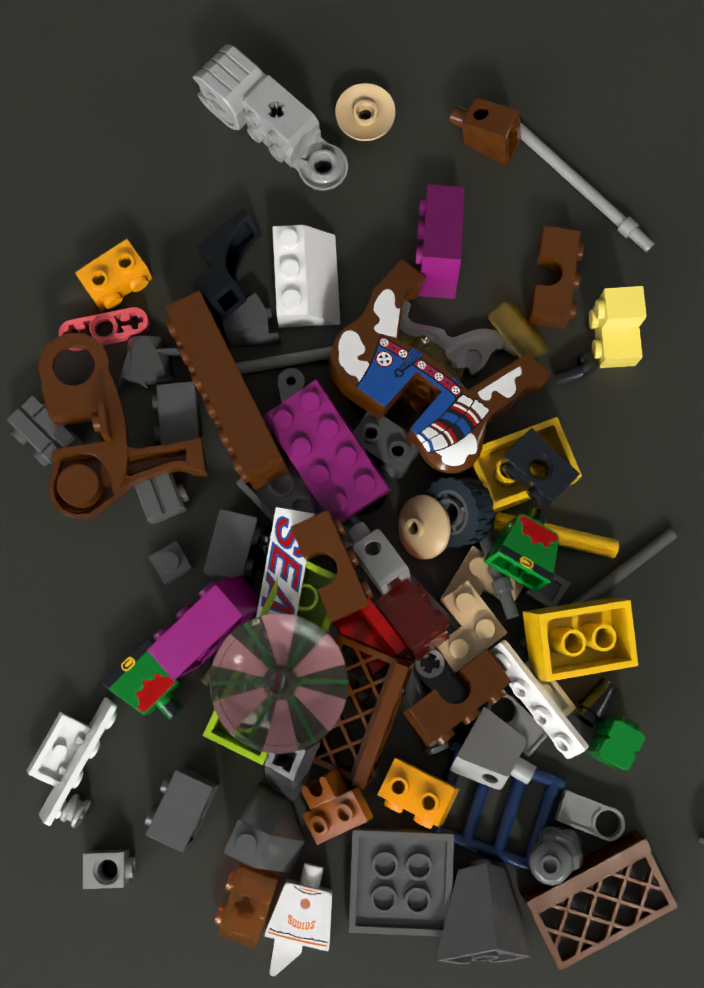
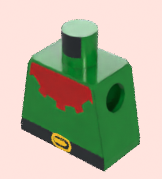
(526, 550)
(145, 683)

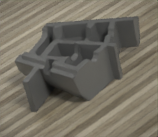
(250, 324)
(146, 362)

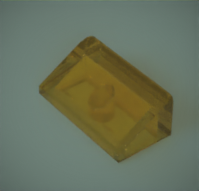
(517, 331)

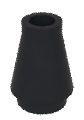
(594, 706)

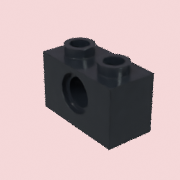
(535, 449)

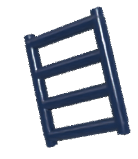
(497, 848)

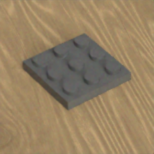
(400, 881)

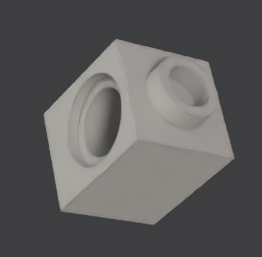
(93, 868)

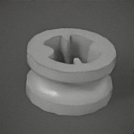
(435, 671)
(75, 810)

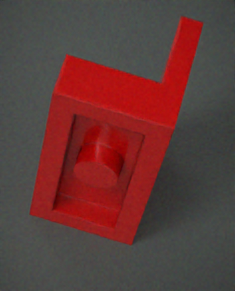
(373, 629)

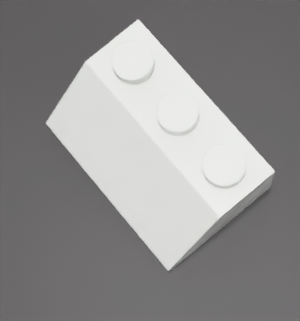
(305, 277)

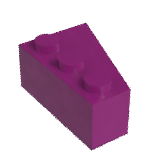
(440, 240)

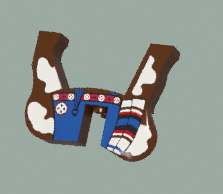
(377, 368)

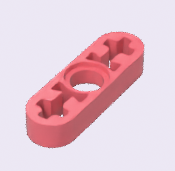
(93, 321)

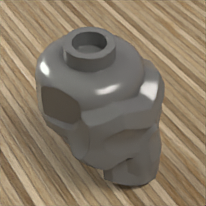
(556, 854)

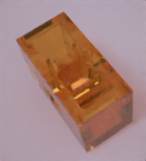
(241, 925)

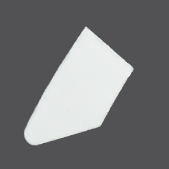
(283, 955)

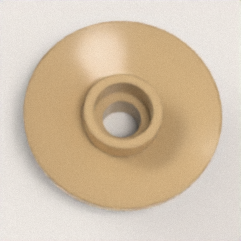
(368, 100)
(432, 530)

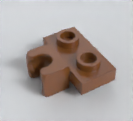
(332, 808)

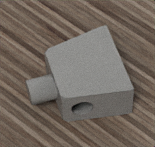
(384, 569)
(493, 753)

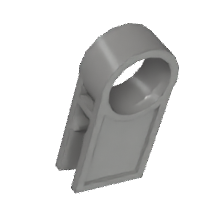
(525, 725)
(582, 814)

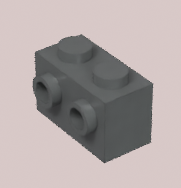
(386, 445)

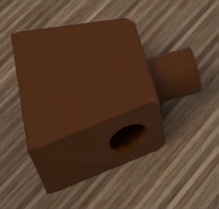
(489, 129)

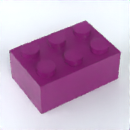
(204, 625)

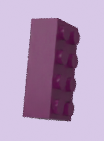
(326, 452)

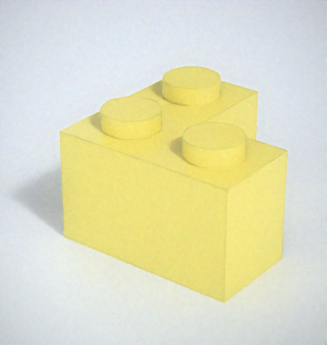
(616, 326)

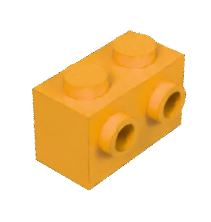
(114, 275)
(418, 793)

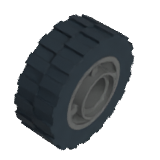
(467, 506)

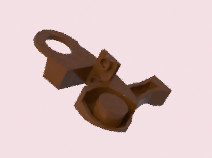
(97, 474)

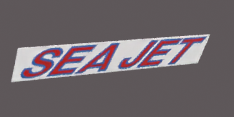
(284, 562)

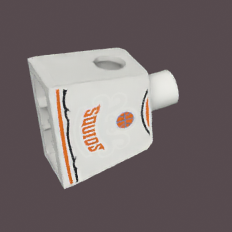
(303, 911)

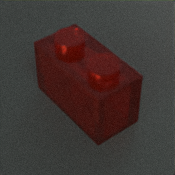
(413, 619)

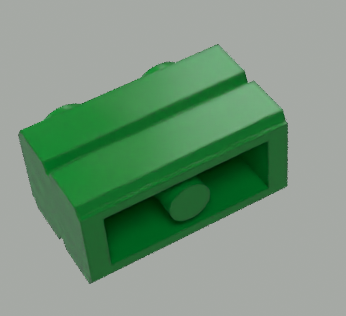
(616, 742)

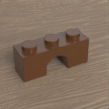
(558, 251)
(322, 537)
(482, 682)

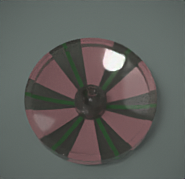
(279, 683)

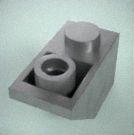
(288, 771)

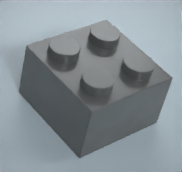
(182, 808)

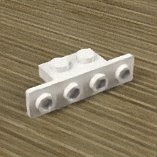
(543, 699)
(65, 754)

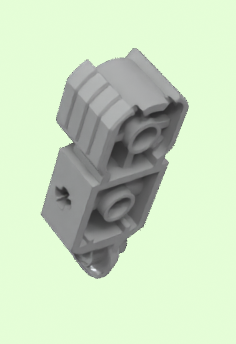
(243, 94)

